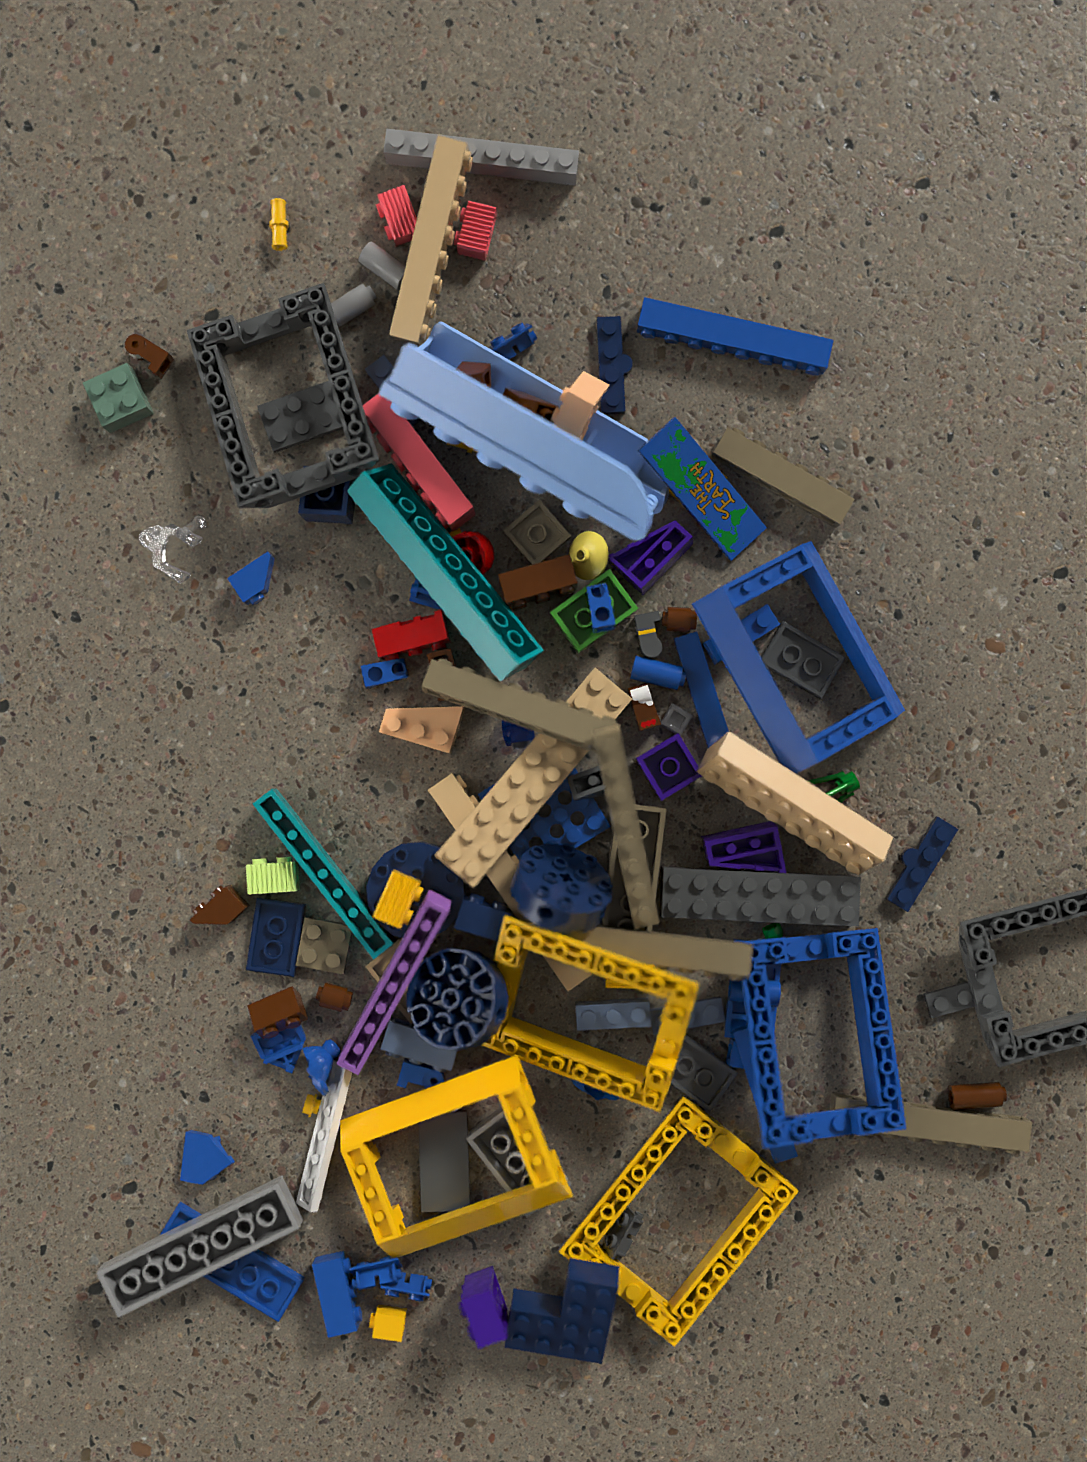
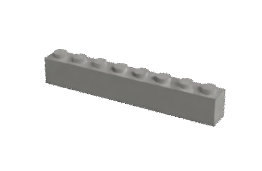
(489, 157)

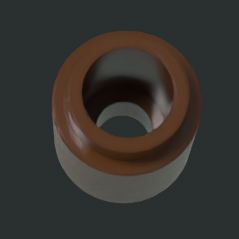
(679, 619)
(334, 997)

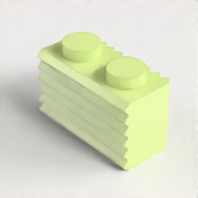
(272, 876)

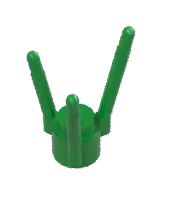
(845, 784)

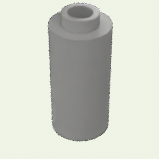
(382, 264)
(353, 304)

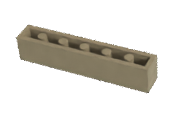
(782, 477)

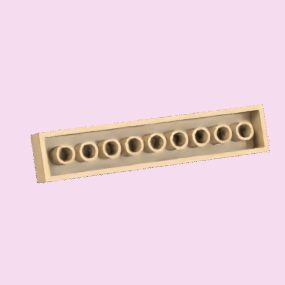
(525, 787)

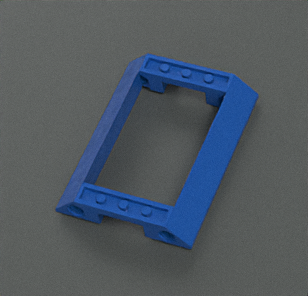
(756, 683)
(874, 1031)

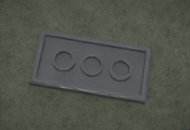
(444, 1162)

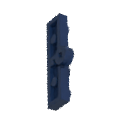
(612, 364)
(921, 863)

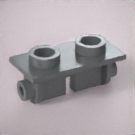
(617, 1242)

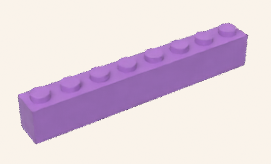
(394, 982)

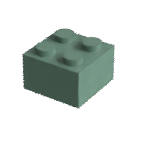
(118, 398)

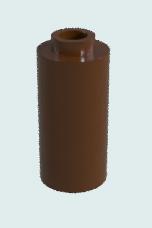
(976, 1095)

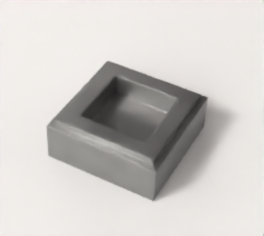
(676, 719)

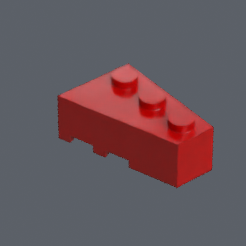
(411, 636)

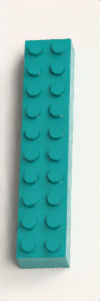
(445, 571)

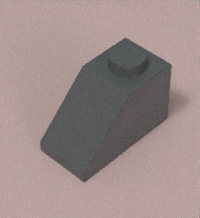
(587, 784)

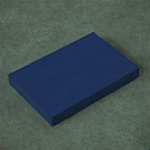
(275, 936)

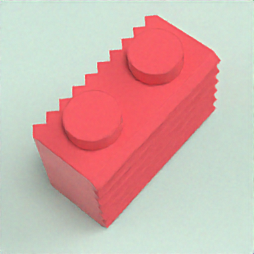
(399, 214)
(476, 230)

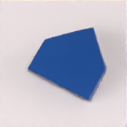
(282, 1049)
(203, 1158)

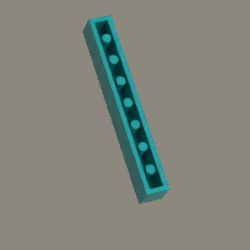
(323, 872)

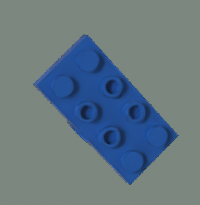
(735, 1007)

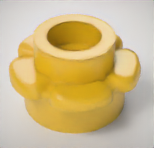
(311, 1105)

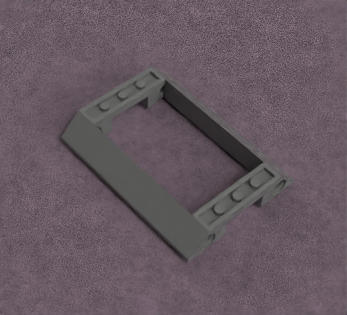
(225, 336)
(996, 1024)

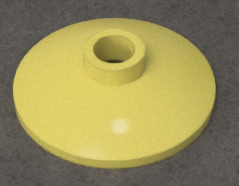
(589, 555)

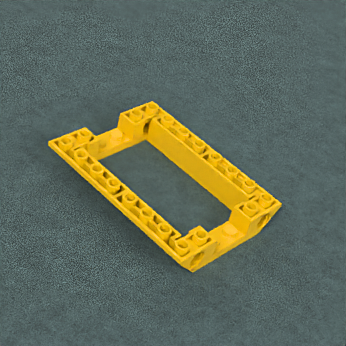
(577, 1060)
(516, 1098)
(775, 1192)

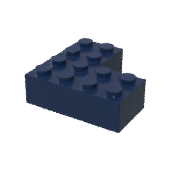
(569, 1324)

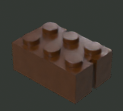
(538, 582)

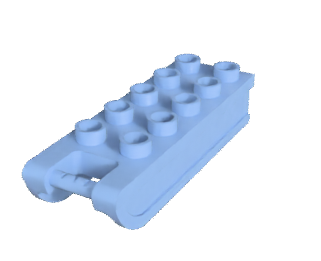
(593, 476)

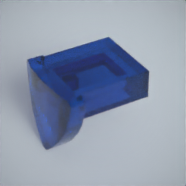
(514, 733)

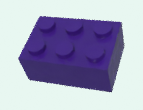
(484, 1307)

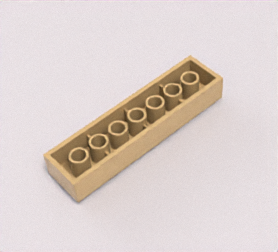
(430, 241)
(794, 804)

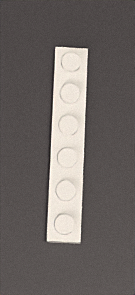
(323, 1139)

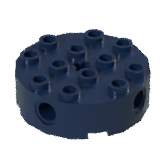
(419, 862)
(561, 888)
(457, 999)

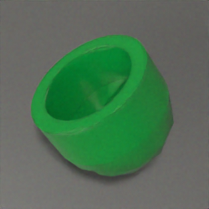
(772, 931)

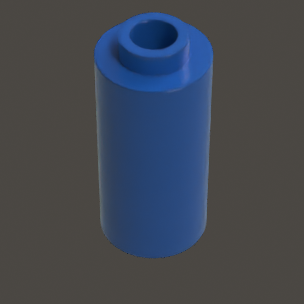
(657, 673)

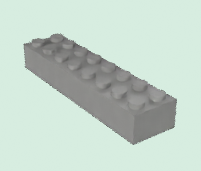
(199, 1246)

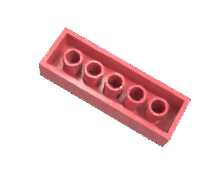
(421, 465)

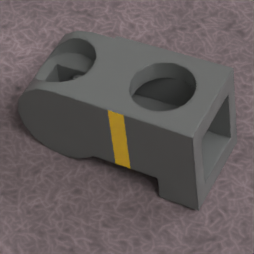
(648, 642)

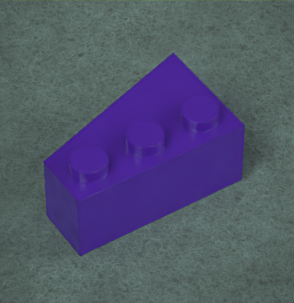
(652, 556)
(746, 847)

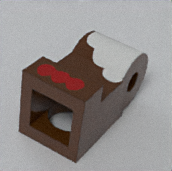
(145, 350)
(643, 707)

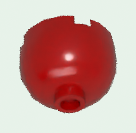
(477, 548)

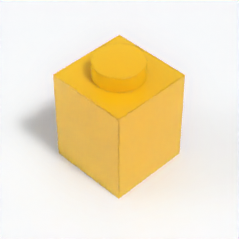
(388, 1323)

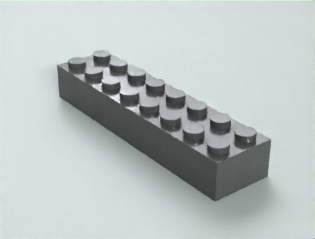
(760, 896)

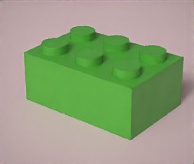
(574, 614)

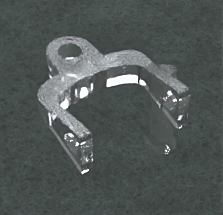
(156, 540)

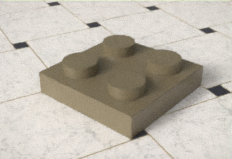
(537, 533)
(324, 945)

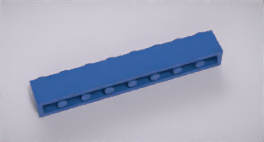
(734, 336)

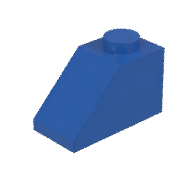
(253, 579)

